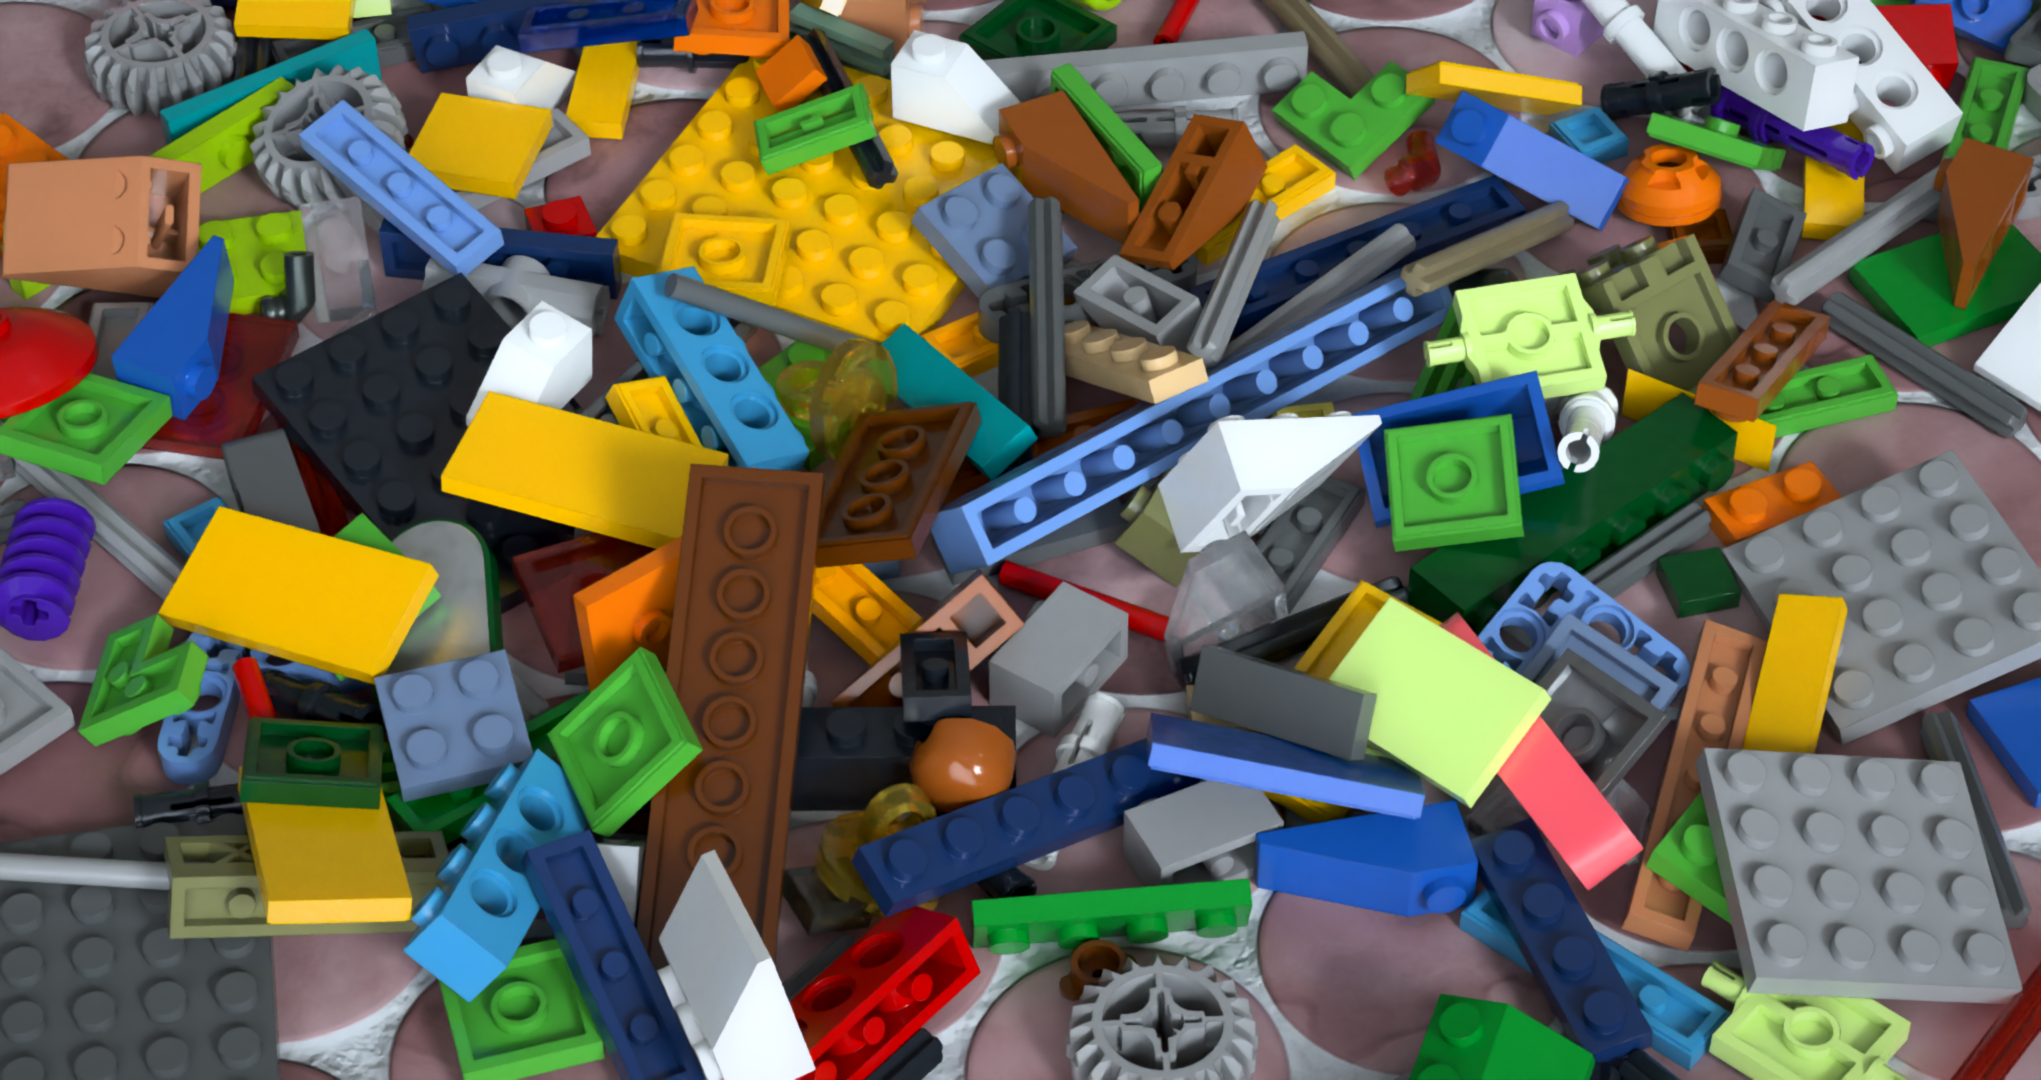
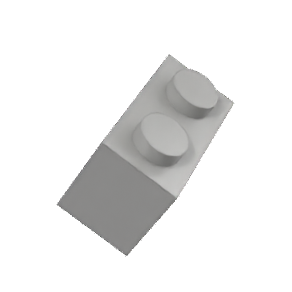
(1058, 658)
(1197, 834)

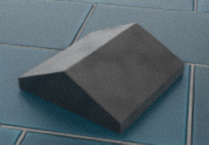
(1598, 719)

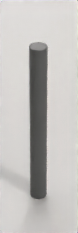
(756, 313)

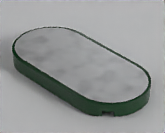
(468, 613)

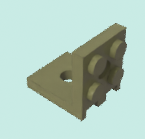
(1662, 287)

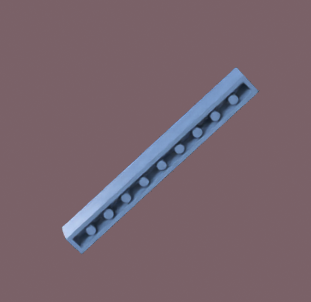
(1152, 437)

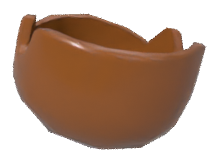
(962, 763)

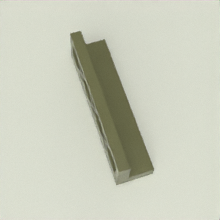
(226, 896)

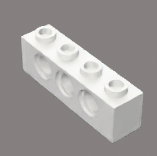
(1763, 57)
(1889, 72)

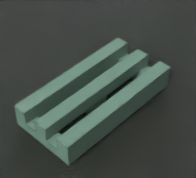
(848, 39)

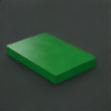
(1914, 291)

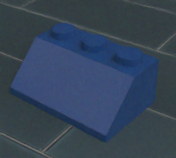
(1513, 395)

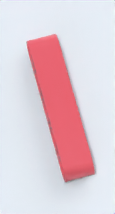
(1561, 796)

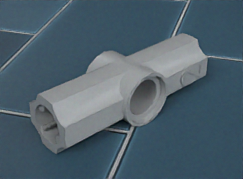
(523, 283)

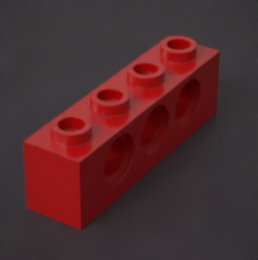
(882, 992)

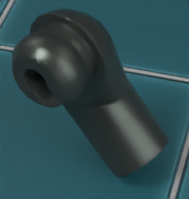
(299, 292)

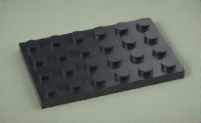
(389, 409)

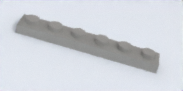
(1169, 70)

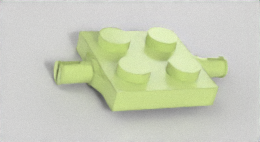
(1528, 329)
(1804, 1034)

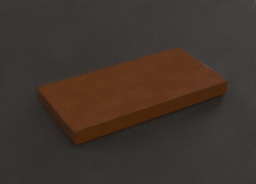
(892, 482)

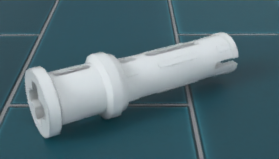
(1586, 424)

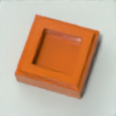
(791, 74)

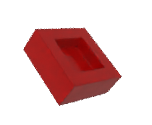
(561, 217)

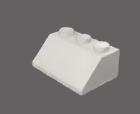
(728, 984)

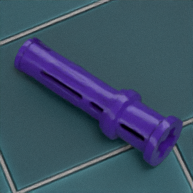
(1820, 144)

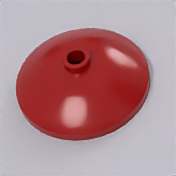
(41, 356)

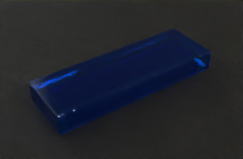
(604, 23)

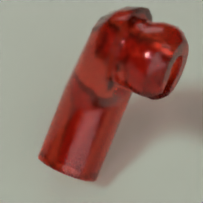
(1417, 169)

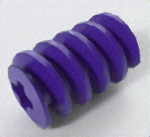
(44, 567)

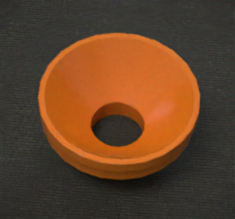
(1670, 187)

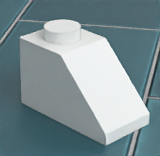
(520, 80)
(947, 88)
(540, 360)

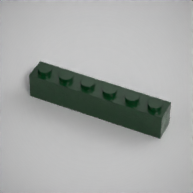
(1633, 485)

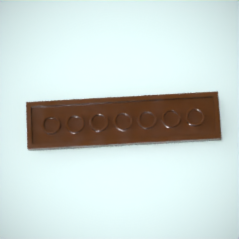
(741, 682)

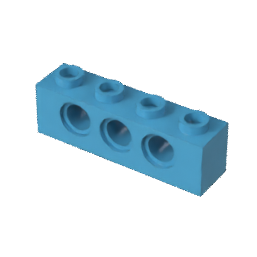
(710, 375)
(486, 898)

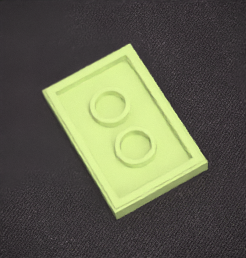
(1439, 701)

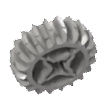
(160, 53)
(278, 151)
(1200, 1020)

